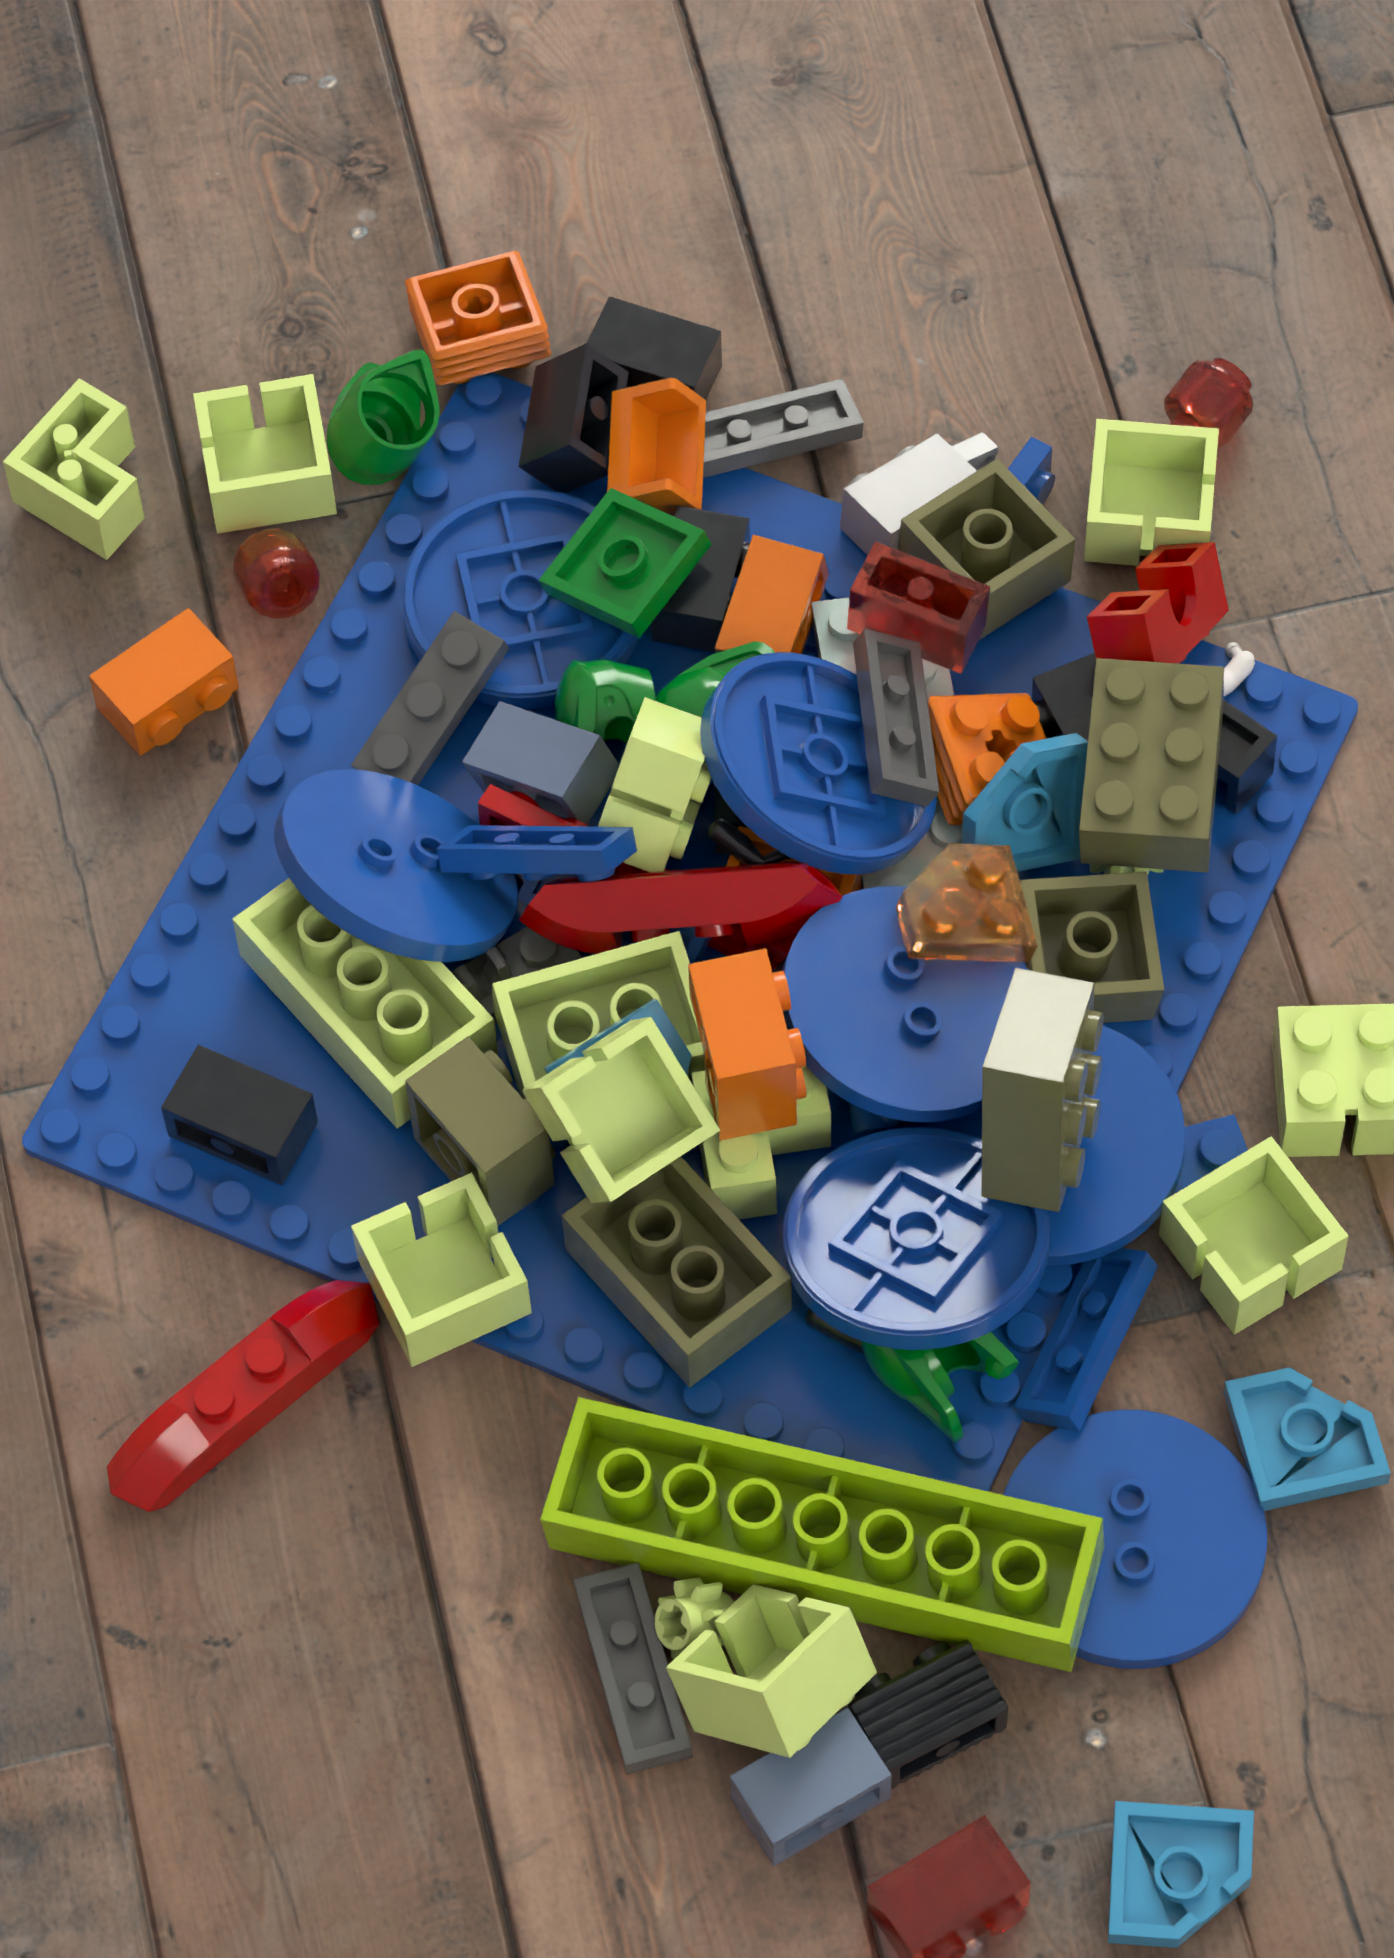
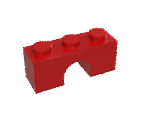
(1170, 614)

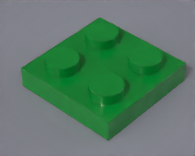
(625, 562)

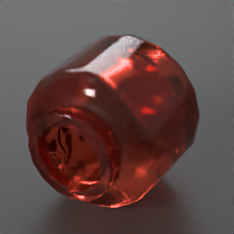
(1211, 397)
(276, 573)

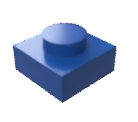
(1033, 468)

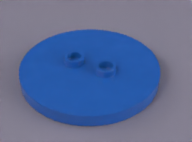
(488, 568)
(794, 765)
(371, 865)
(891, 1027)
(1127, 1164)
(904, 1247)
(1176, 1527)

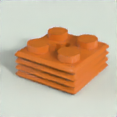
(478, 318)
(975, 740)

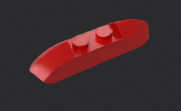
(763, 898)
(242, 1393)

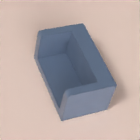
(545, 759)
(814, 1791)

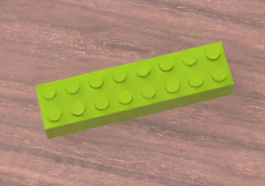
(827, 1529)

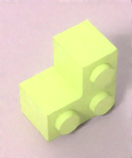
(71, 470)
(743, 1166)

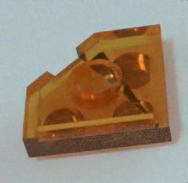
(967, 908)

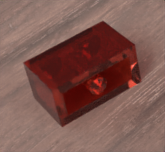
(920, 604)
(950, 1895)

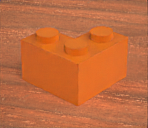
(747, 1050)

